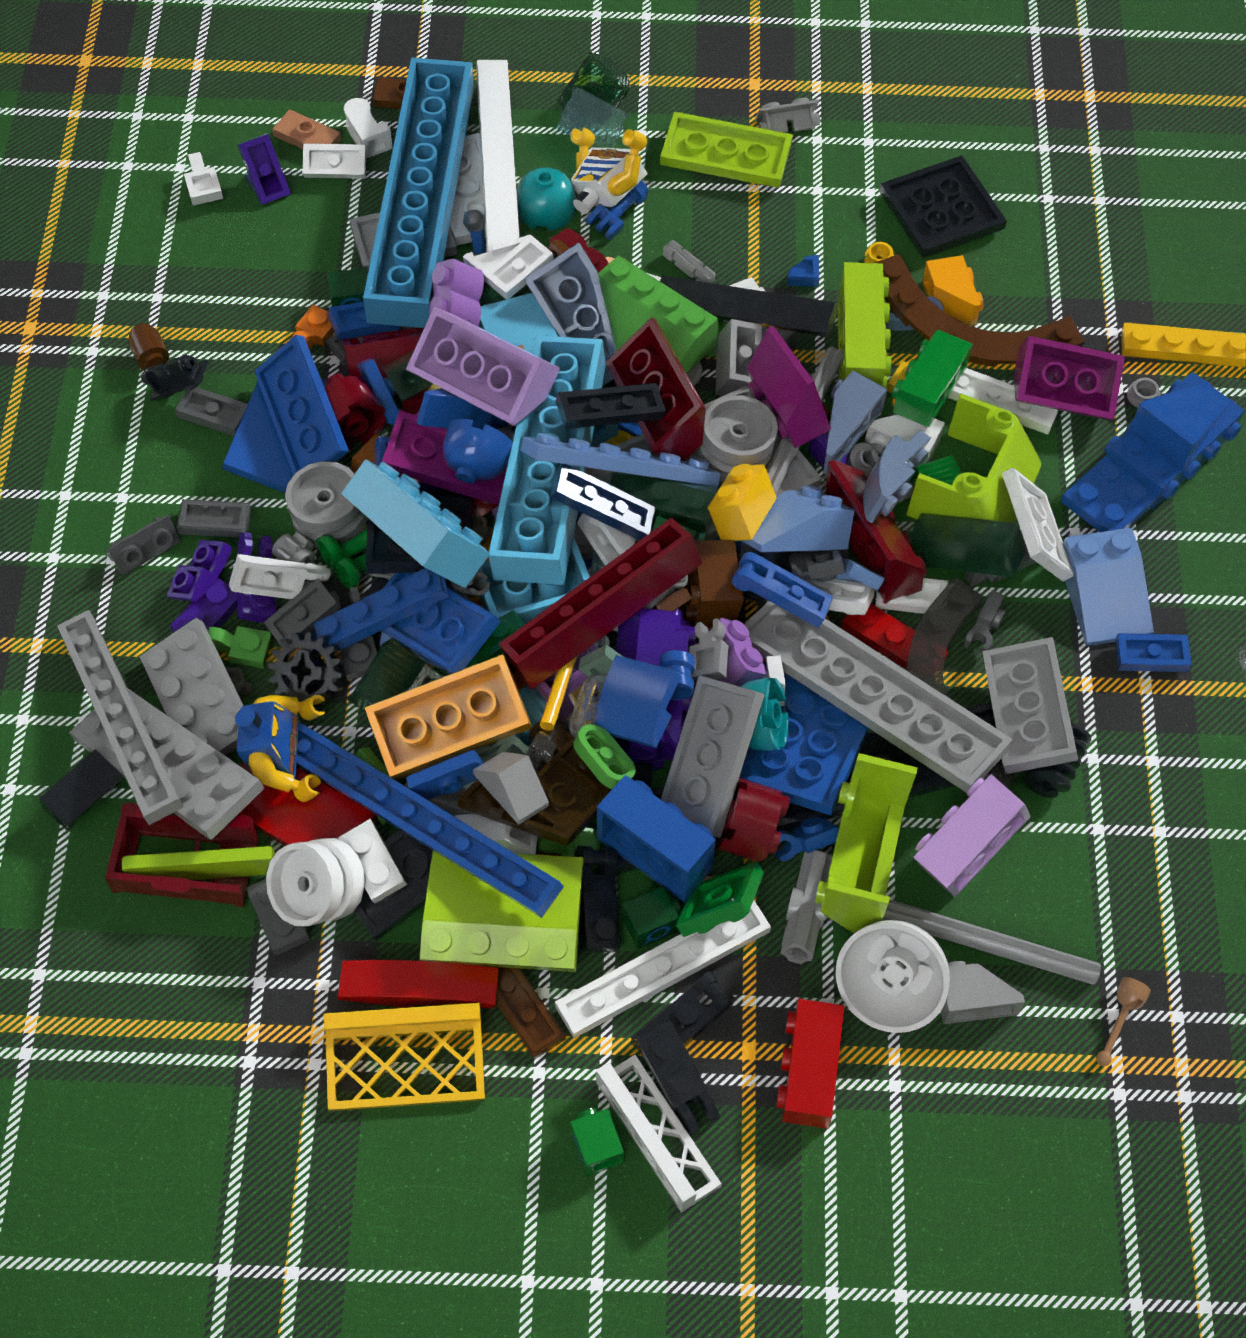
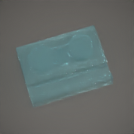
(595, 115)

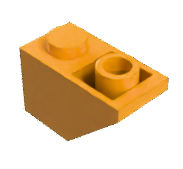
(954, 287)

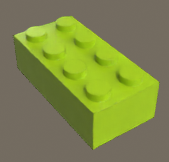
(862, 322)

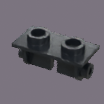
(174, 376)

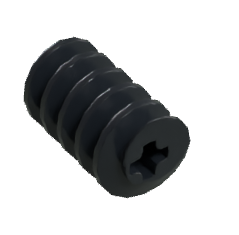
(1056, 778)

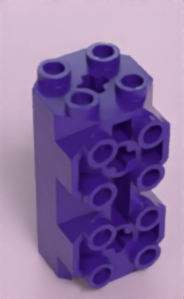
(645, 639)

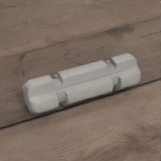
(688, 263)

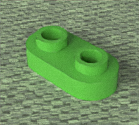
(603, 755)

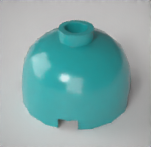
(545, 199)
(772, 724)

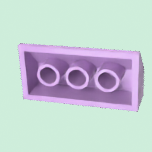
(481, 367)

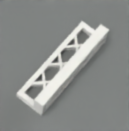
(646, 1134)

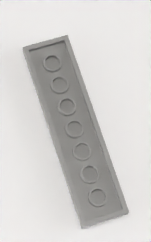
(880, 695)

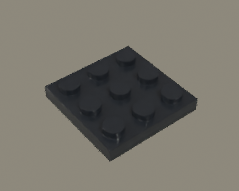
(942, 206)
(387, 557)

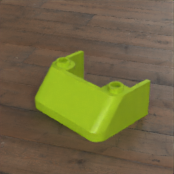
(971, 493)
(865, 842)

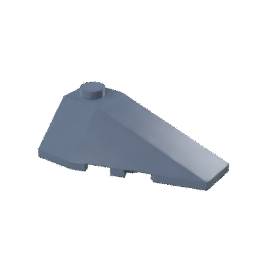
(574, 299)

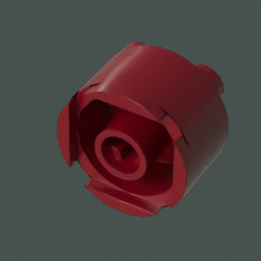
(355, 408)
(753, 821)

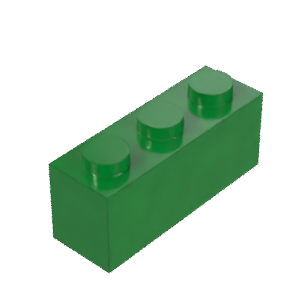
(931, 377)

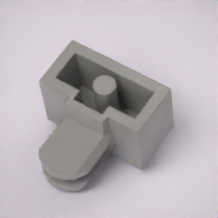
(734, 352)

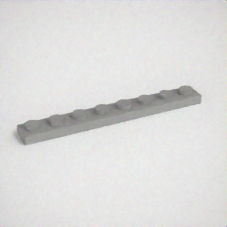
(120, 718)

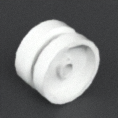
(315, 881)

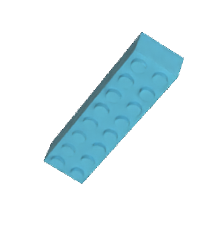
(531, 529)

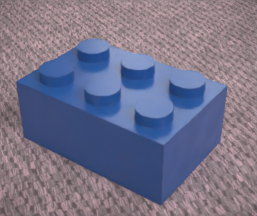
(655, 837)

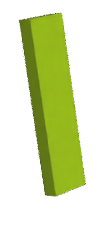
(202, 864)

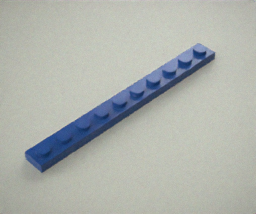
(427, 823)

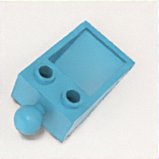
(517, 320)

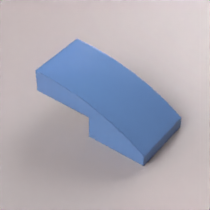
(859, 573)

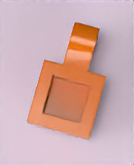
(315, 326)

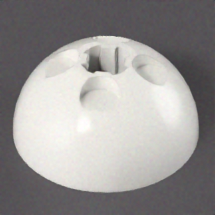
(881, 987)

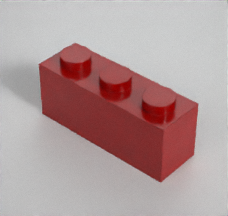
(811, 1063)

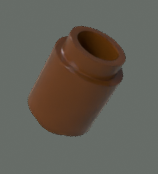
(147, 346)

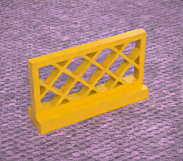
(396, 1023)

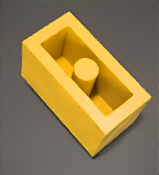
(742, 502)

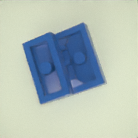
(636, 700)

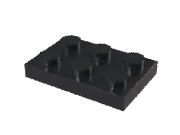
(414, 864)

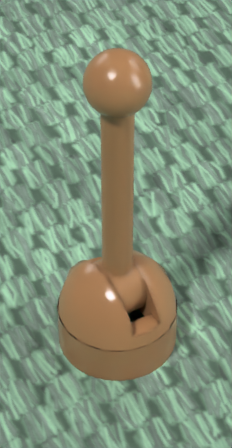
(1132, 996)

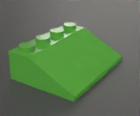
(636, 296)

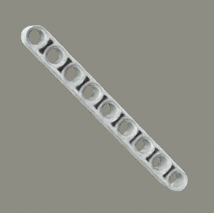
(497, 153)

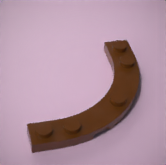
(988, 346)

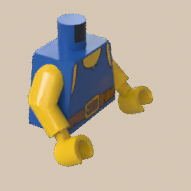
(270, 741)

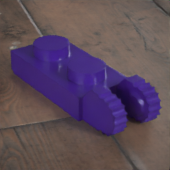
(252, 606)

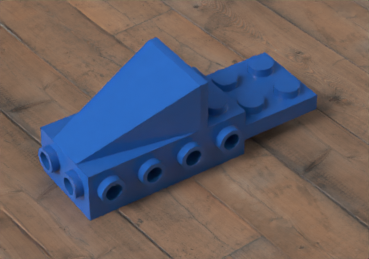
(1155, 454)

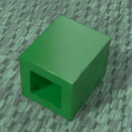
(596, 1141)

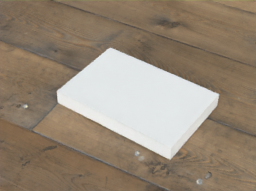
(1038, 524)

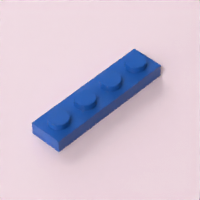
(383, 608)

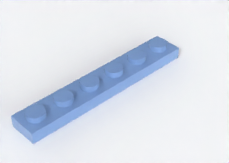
(610, 458)

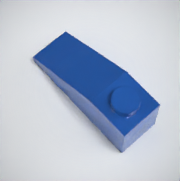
(442, 407)

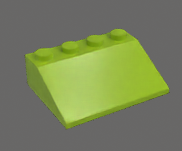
(482, 927)

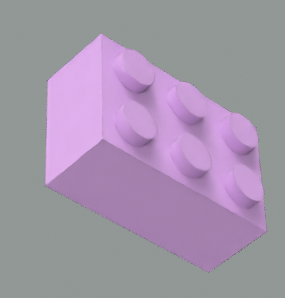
(971, 834)

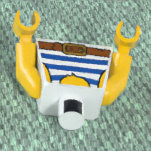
(606, 173)

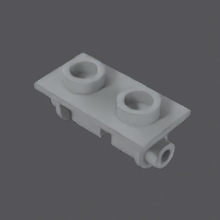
(799, 113)

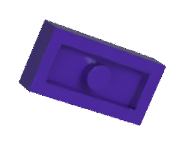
(211, 608)

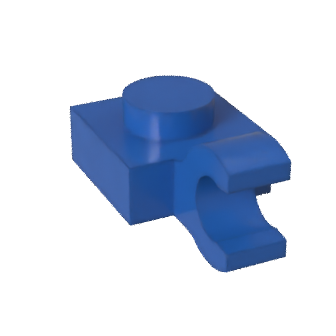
(810, 836)

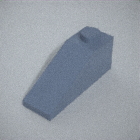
(853, 410)

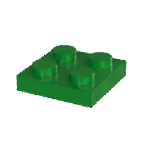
(720, 900)

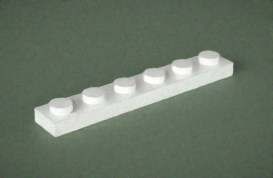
(656, 971)

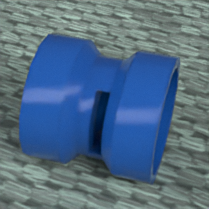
(684, 665)

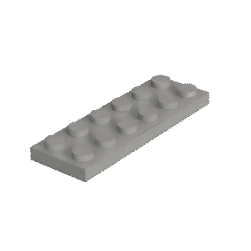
(204, 779)

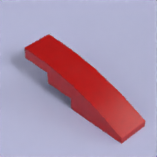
(417, 982)

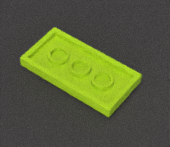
(726, 149)

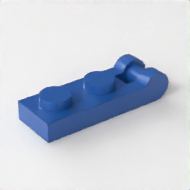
(781, 588)

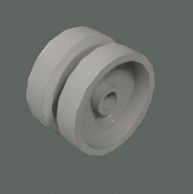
(738, 433)
(319, 506)

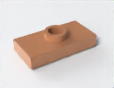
(301, 130)

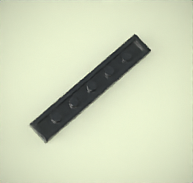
(758, 307)

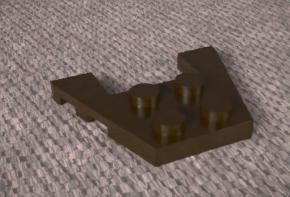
(568, 786)

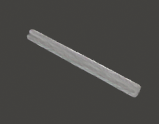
(786, 452)
(995, 942)

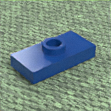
(381, 387)
(446, 776)

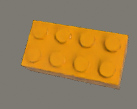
(448, 717)

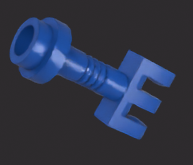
(611, 216)

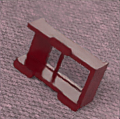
(132, 824)

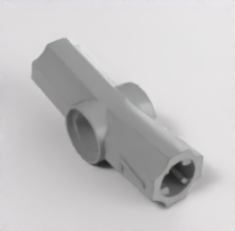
(803, 914)

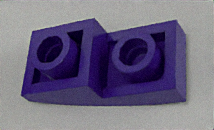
(206, 565)

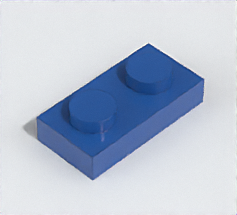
(350, 322)
(1153, 652)

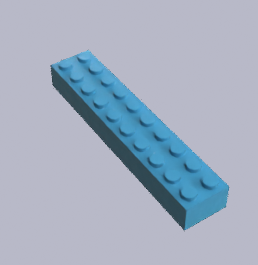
(419, 192)

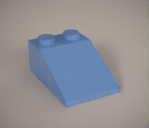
(804, 523)
(1108, 585)

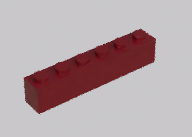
(601, 603)

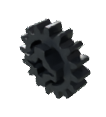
(310, 657)

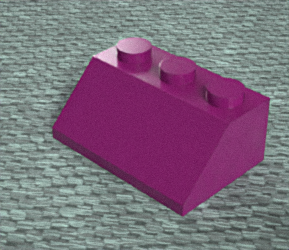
(1068, 377)
(786, 390)

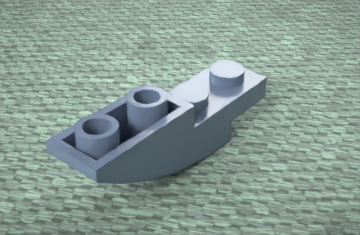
(891, 475)

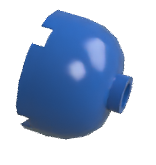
(475, 452)

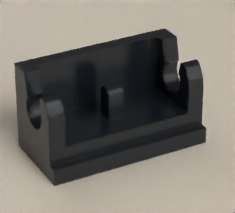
(80, 789)

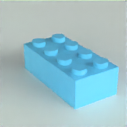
(416, 522)

